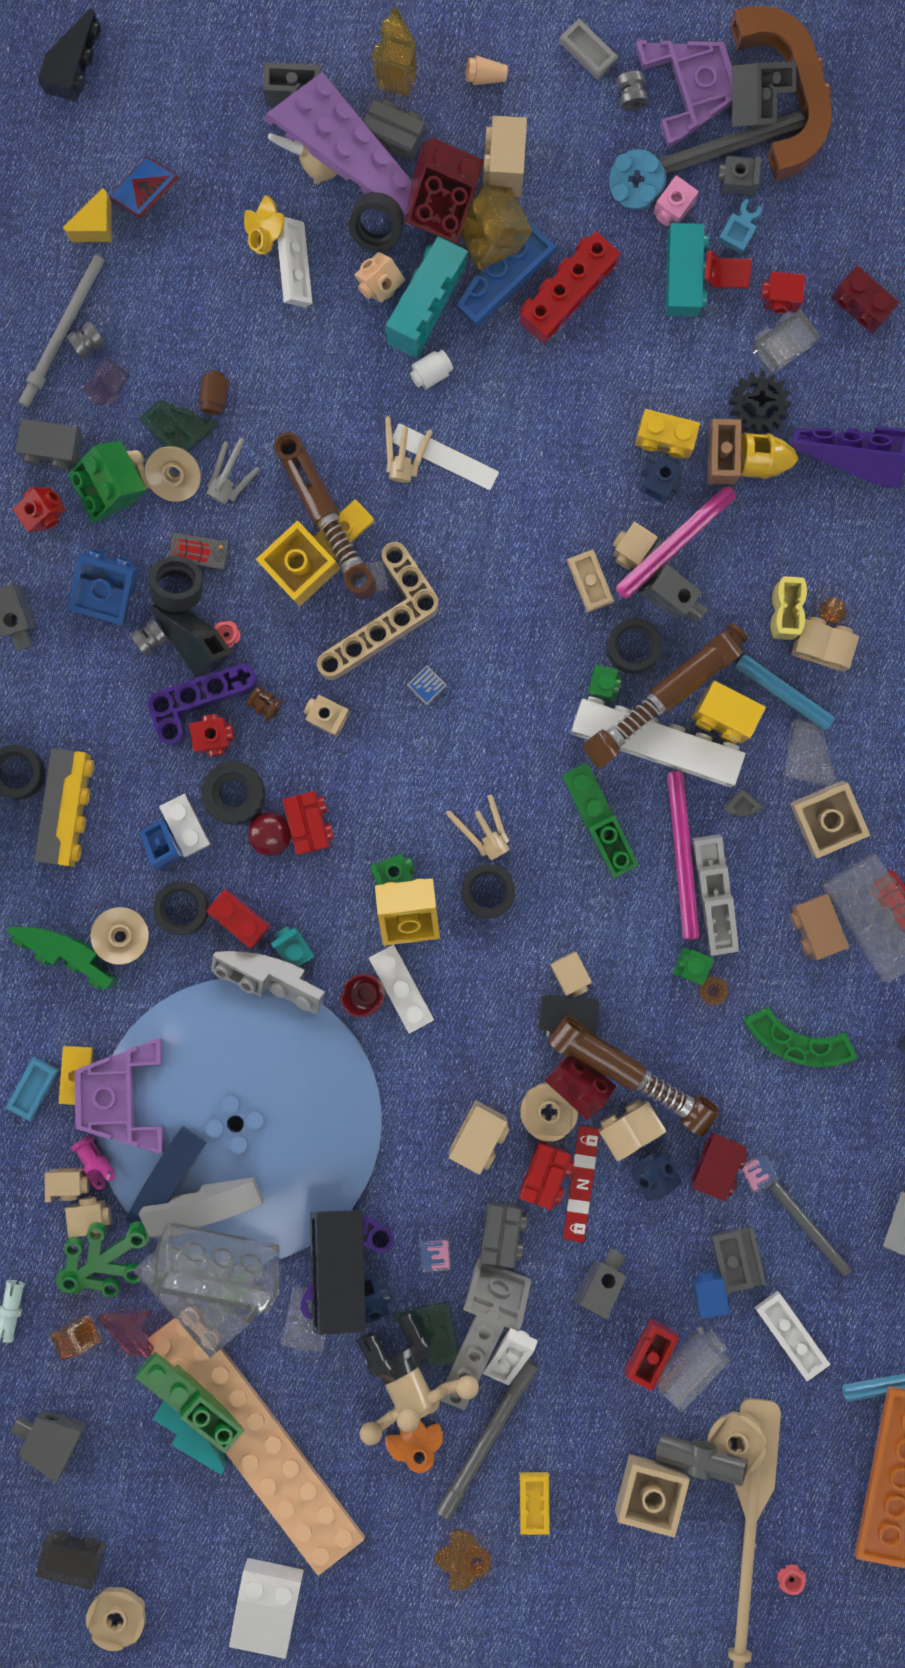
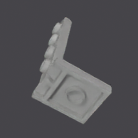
(498, 1301)

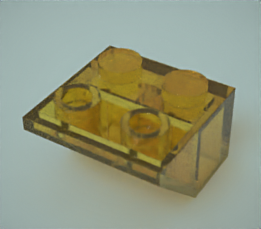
(395, 56)
(494, 226)

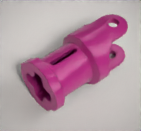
(93, 1162)

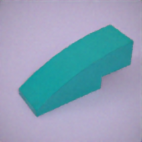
(189, 1440)

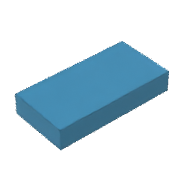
(32, 1089)

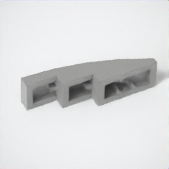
(715, 895)
(204, 1207)

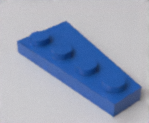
(504, 277)

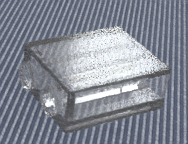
(693, 1368)

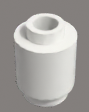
(431, 369)

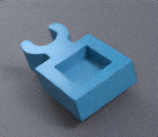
(740, 229)

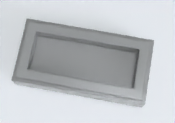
(588, 49)

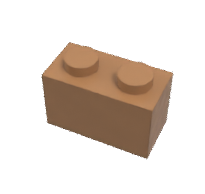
(724, 451)
(818, 927)

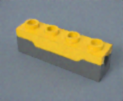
(63, 807)

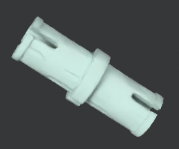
(10, 1309)

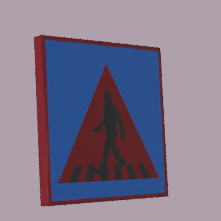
(143, 187)

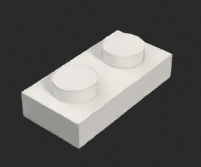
(185, 825)

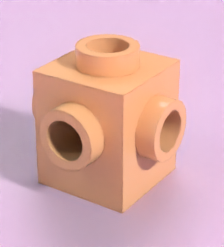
(379, 277)

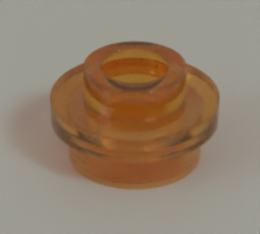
(833, 610)
(722, 990)

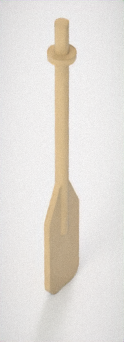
(753, 1498)

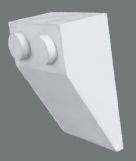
(266, 1608)

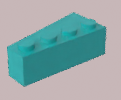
(425, 297)

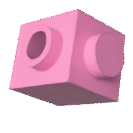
(675, 202)

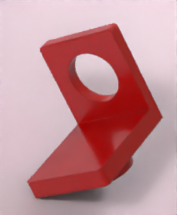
(728, 272)

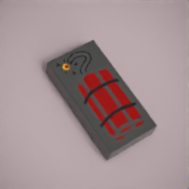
(202, 551)

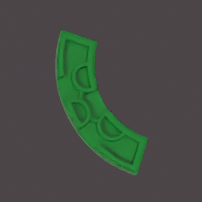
(798, 1048)

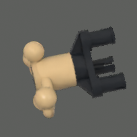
(405, 1381)

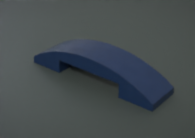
(168, 1172)

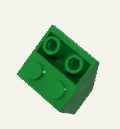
(106, 480)

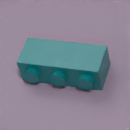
(685, 270)

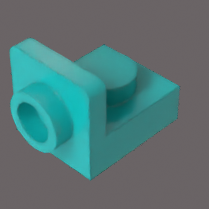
(292, 946)

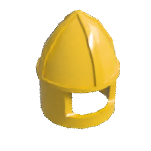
(765, 456)

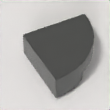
(742, 805)

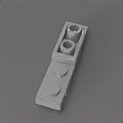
(260, 972)

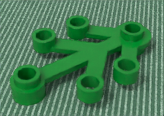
(99, 1261)

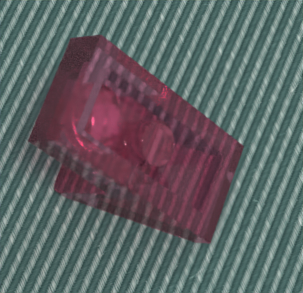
(126, 1330)

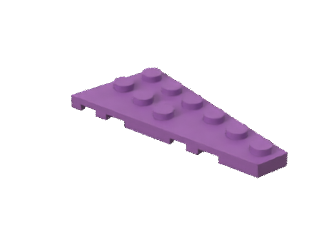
(340, 139)

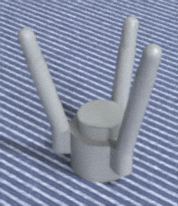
(219, 486)

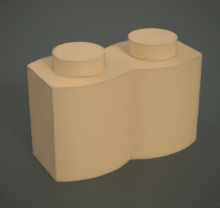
(826, 645)
(631, 1129)

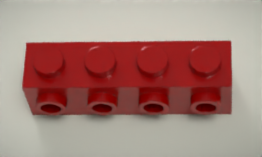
(569, 287)

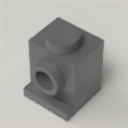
(739, 183)

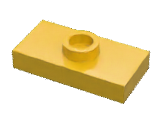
(354, 521)
(72, 1059)
(534, 1503)

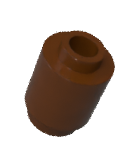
(213, 392)

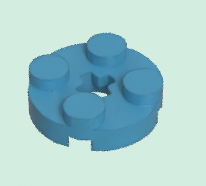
(625, 168)

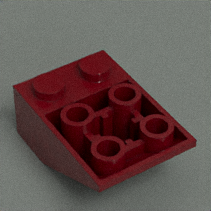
(442, 189)

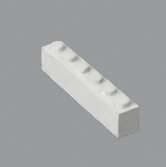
(664, 744)

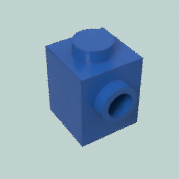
(710, 1294)

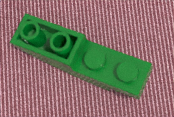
(599, 820)
(55, 946)
(191, 1400)

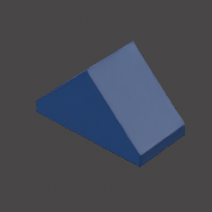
(160, 845)

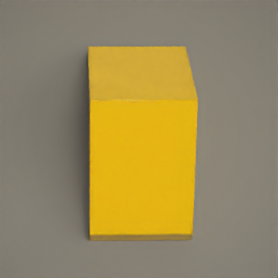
(93, 221)

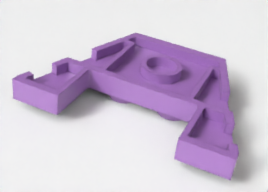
(702, 78)
(107, 1097)

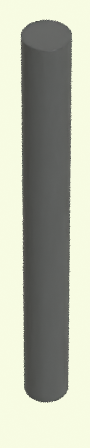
(810, 1228)

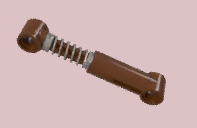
(324, 513)
(664, 697)
(574, 1039)

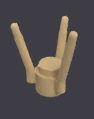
(401, 468)
(494, 844)

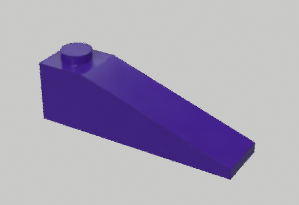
(868, 455)

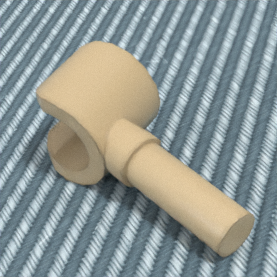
(138, 460)

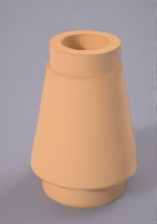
(485, 71)

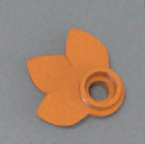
(406, 1445)

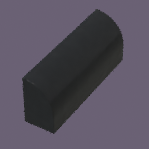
(337, 1272)

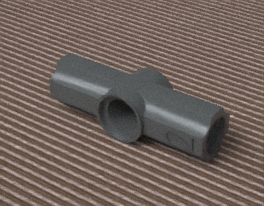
(702, 1459)

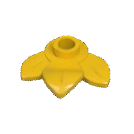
(263, 226)

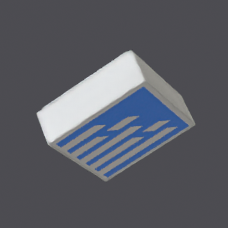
(426, 685)

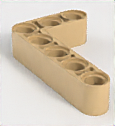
(385, 621)

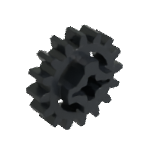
(751, 406)

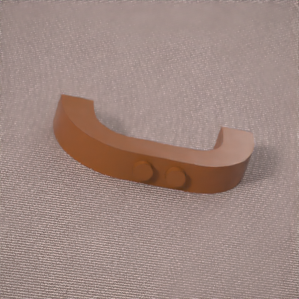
(787, 35)

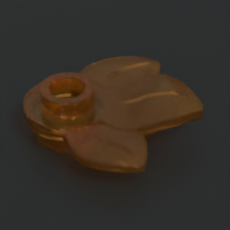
(458, 1560)

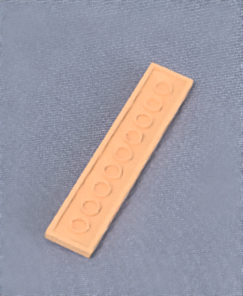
(267, 1454)

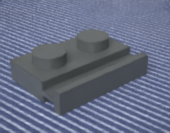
(738, 1259)

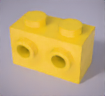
(667, 434)

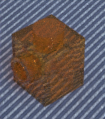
(75, 1337)

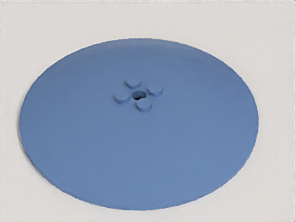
(292, 1080)

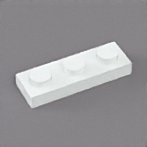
(294, 264)
(401, 989)
(792, 1336)
(510, 1356)

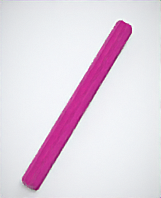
(675, 542)
(683, 855)

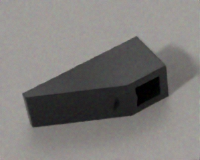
(67, 60)
(194, 640)

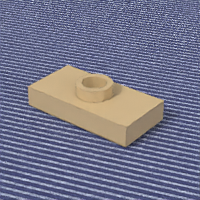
(590, 581)

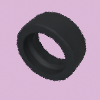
(385, 204)
(175, 601)
(636, 624)
(37, 767)
(497, 871)
(165, 893)

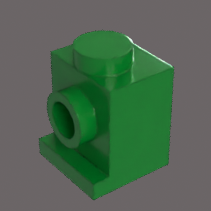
(604, 683)
(381, 869)
(693, 966)

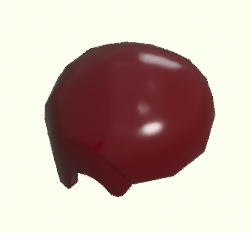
(269, 834)
(362, 995)

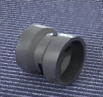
(632, 91)
(86, 340)
(150, 637)

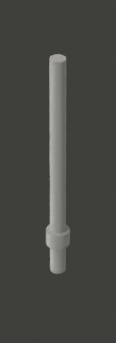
(36, 378)

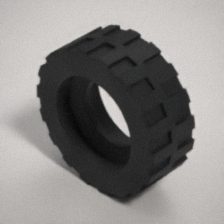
(223, 773)

